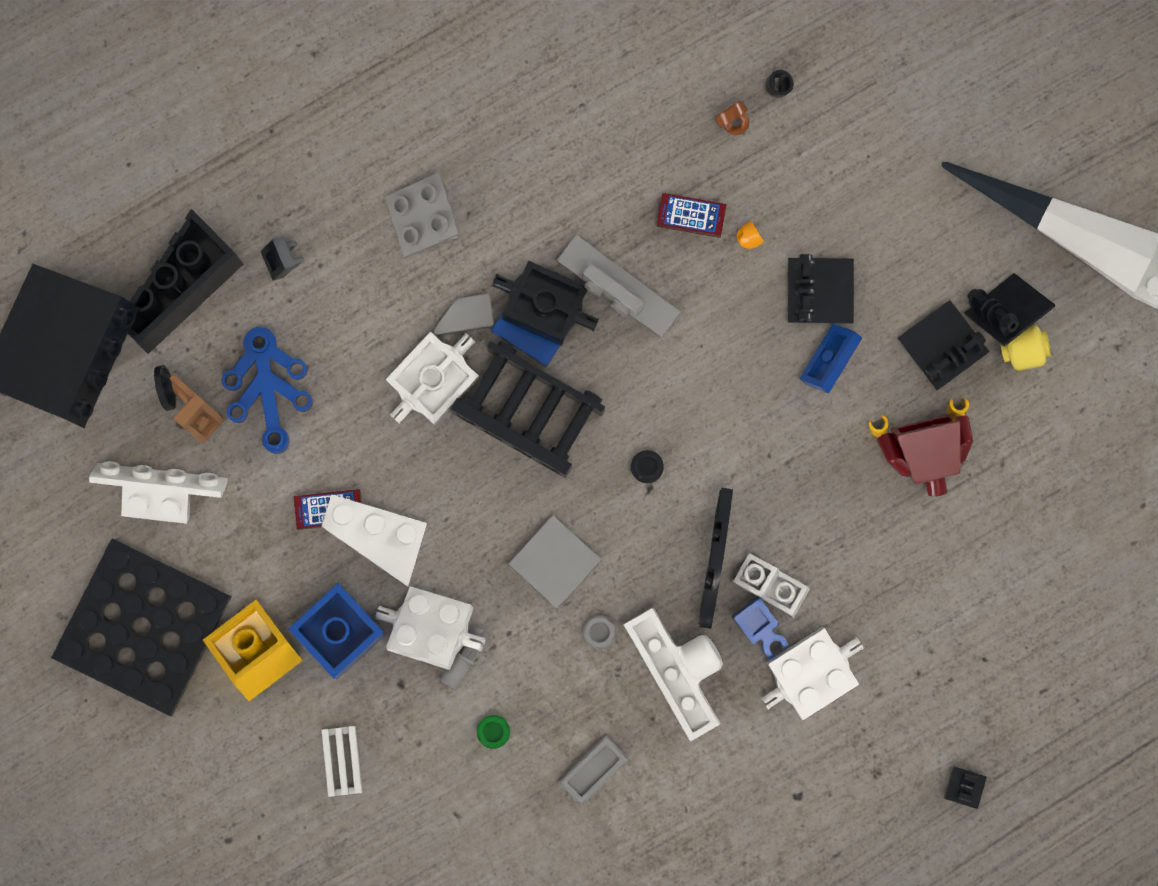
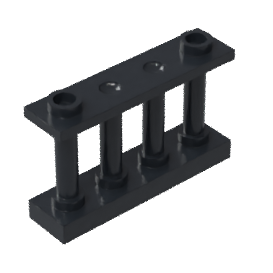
(528, 441)

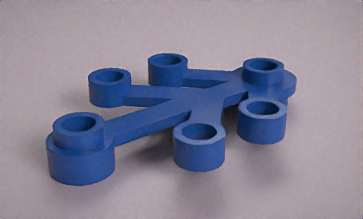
(265, 384)

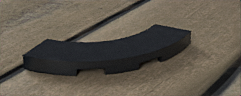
(716, 558)

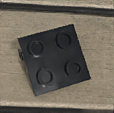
(820, 290)
(1007, 308)
(944, 345)

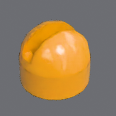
(749, 236)

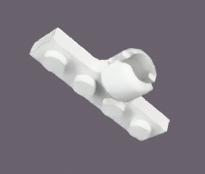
(678, 670)

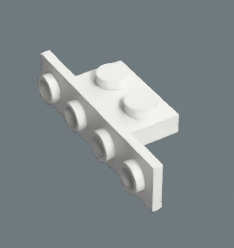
(157, 493)

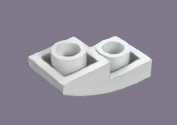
(771, 585)

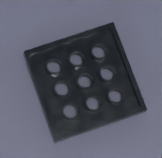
(89, 619)

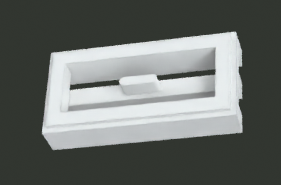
(338, 732)

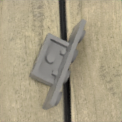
(618, 286)

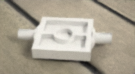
(432, 378)
(430, 628)
(812, 673)

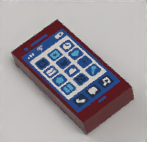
(691, 215)
(312, 508)

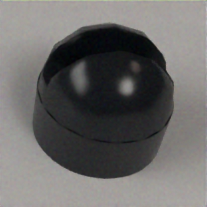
(785, 83)

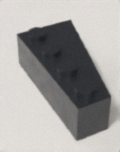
(181, 281)

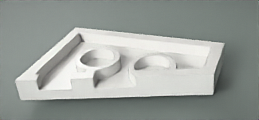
(378, 535)

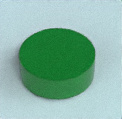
(493, 731)

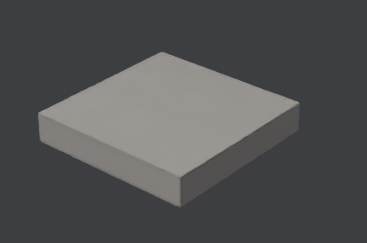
(555, 562)

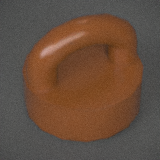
(736, 110)

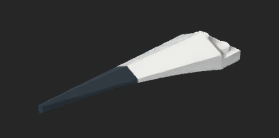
(1109, 246)

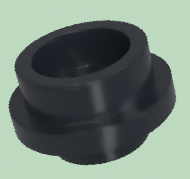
(647, 466)

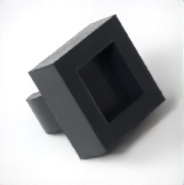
(278, 257)
(965, 787)

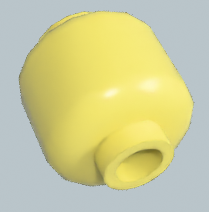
(1028, 349)

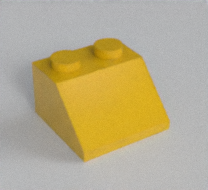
(252, 650)

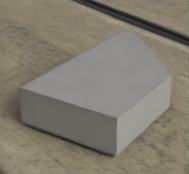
(466, 315)

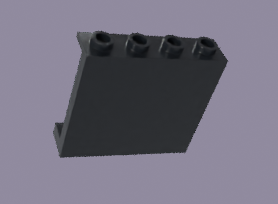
(62, 343)

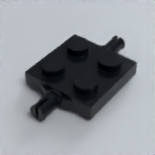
(544, 303)

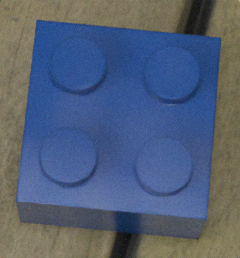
(337, 631)

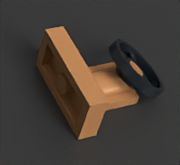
(196, 415)

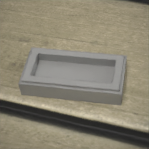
(593, 770)

